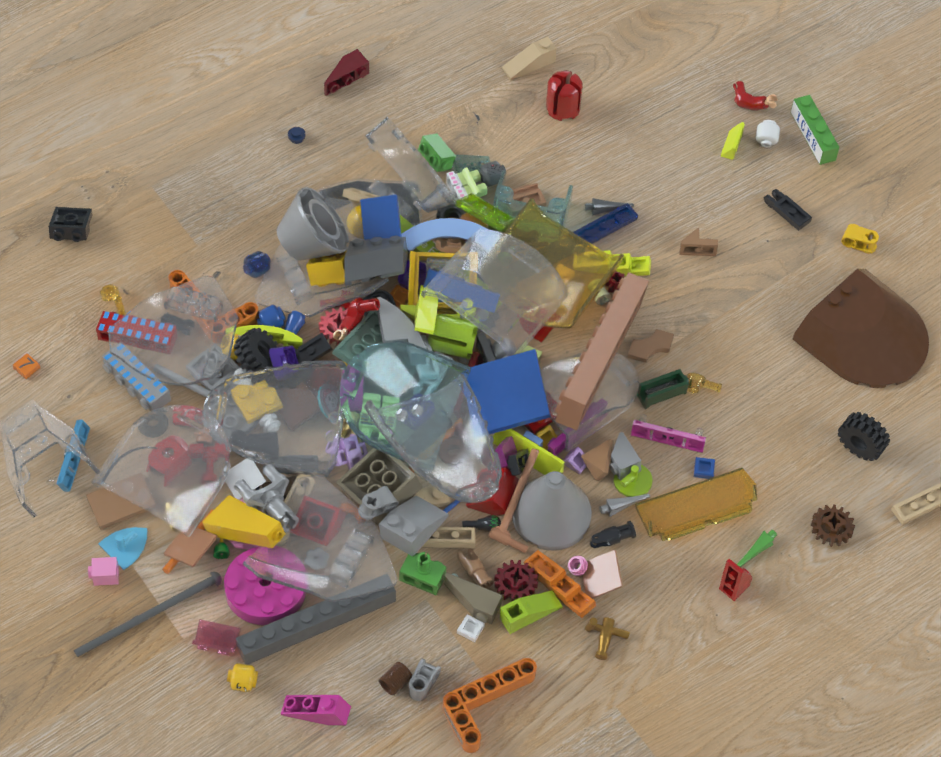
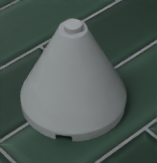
(552, 512)

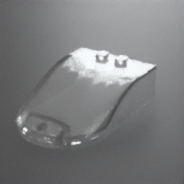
(612, 398)

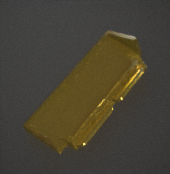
(698, 505)

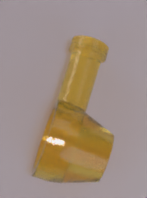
(698, 381)

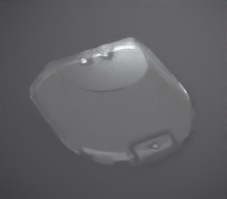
(169, 464)

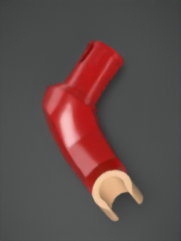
(751, 102)
(355, 315)

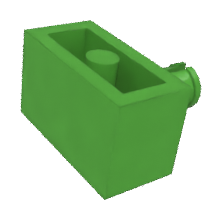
(423, 572)

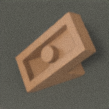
(700, 247)

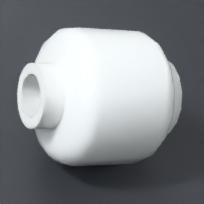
(767, 133)

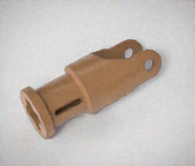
(475, 569)

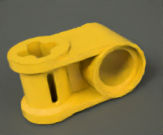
(858, 238)

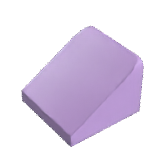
(574, 461)

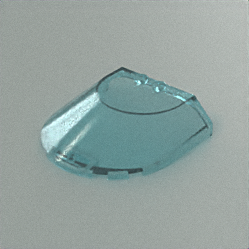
(389, 376)

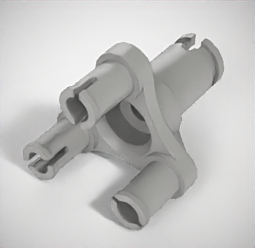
(270, 498)

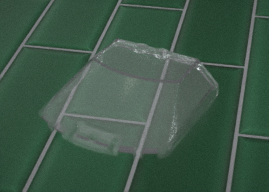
(500, 287)

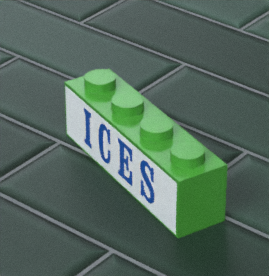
(815, 129)

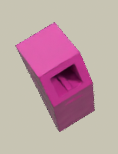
(317, 708)

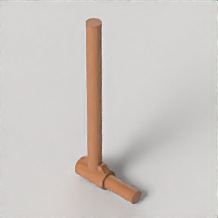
(500, 533)

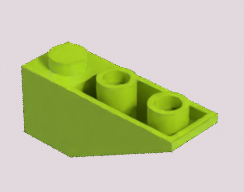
(528, 610)

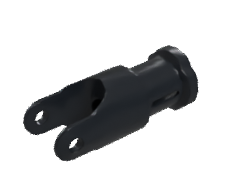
(613, 535)

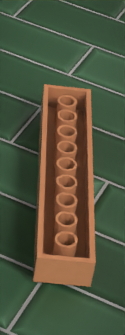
(601, 351)

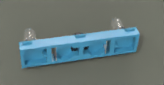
(70, 461)

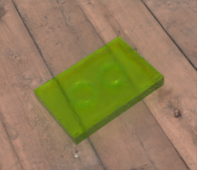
(485, 212)

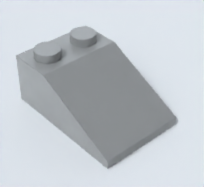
(411, 524)

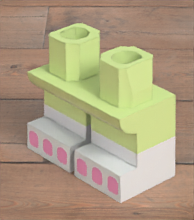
(465, 183)

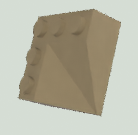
(376, 471)

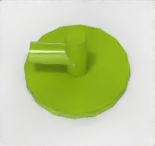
(634, 483)

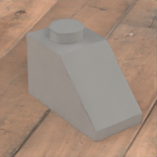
(623, 457)

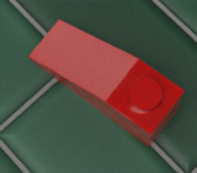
(734, 580)

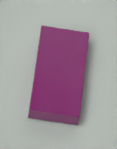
(505, 449)

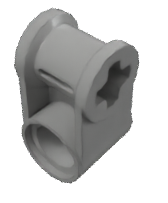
(377, 503)
(425, 677)

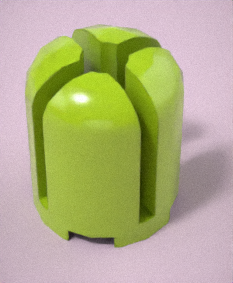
(453, 336)

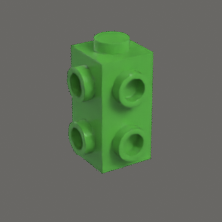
(436, 152)

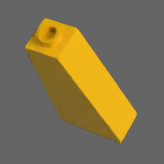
(243, 524)

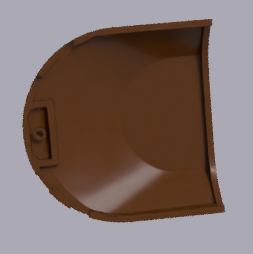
(865, 333)

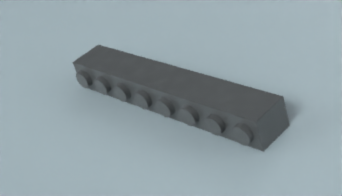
(308, 624)

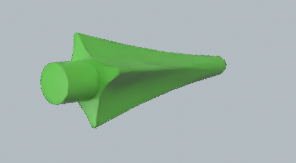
(763, 542)

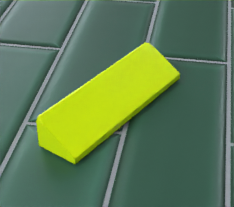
(545, 461)

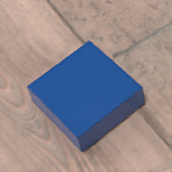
(704, 468)

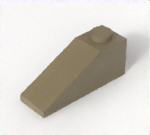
(479, 601)

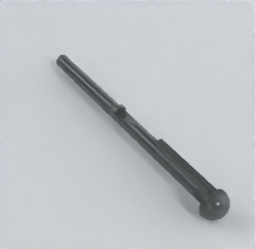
(214, 579)

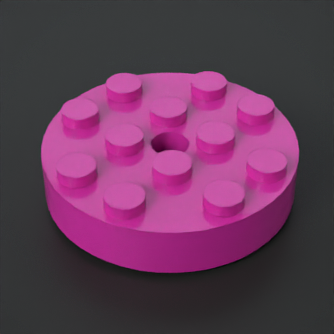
(257, 602)

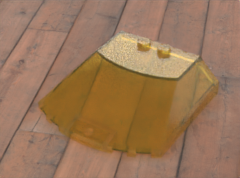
(577, 261)

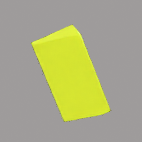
(732, 141)

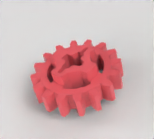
(331, 323)

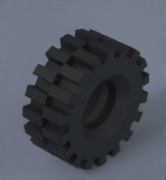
(254, 349)
(863, 436)

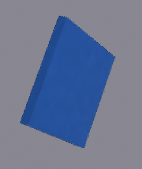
(510, 391)

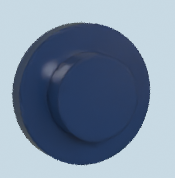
(296, 135)

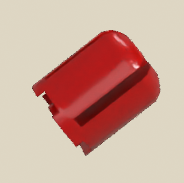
(564, 95)

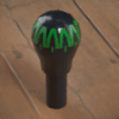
(485, 523)

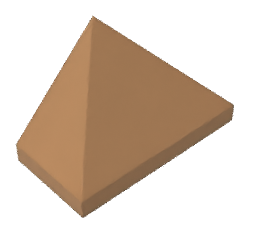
(598, 459)

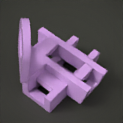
(352, 456)

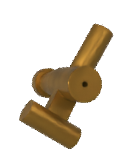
(606, 631)

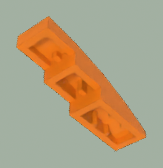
(565, 588)

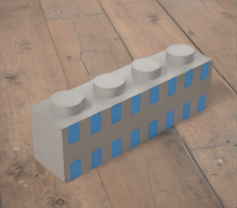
(148, 391)

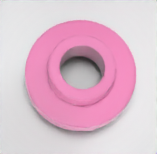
(574, 562)

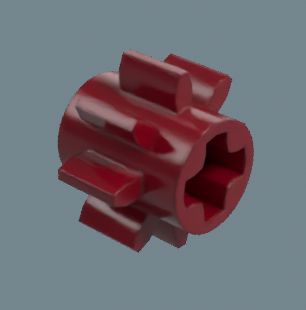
(613, 282)

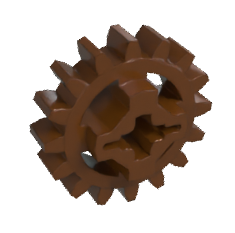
(841, 523)

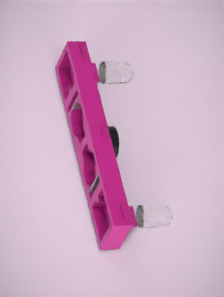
(668, 435)

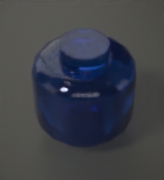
(256, 264)

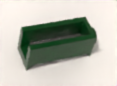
(662, 388)

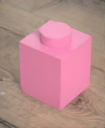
(104, 571)

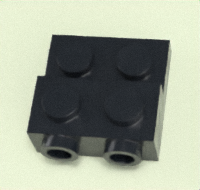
(70, 224)

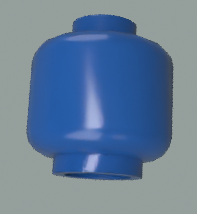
(271, 316)

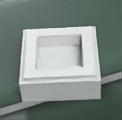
(470, 628)

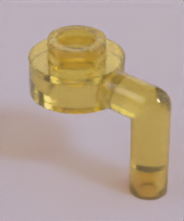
(110, 293)

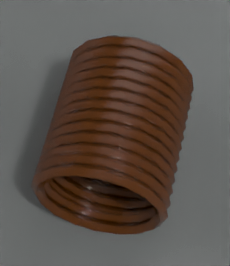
(395, 678)

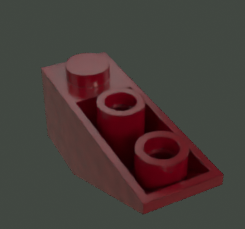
(349, 69)

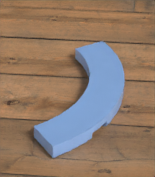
(439, 229)

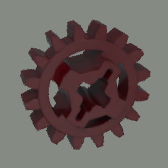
(505, 579)

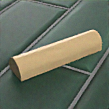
(452, 538)

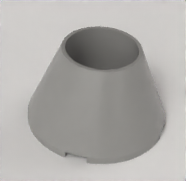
(311, 227)

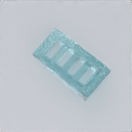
(462, 160)

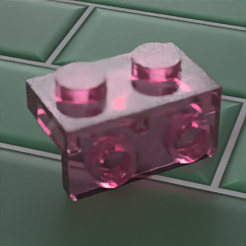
(216, 636)

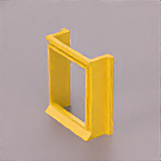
(442, 307)

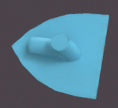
(125, 545)

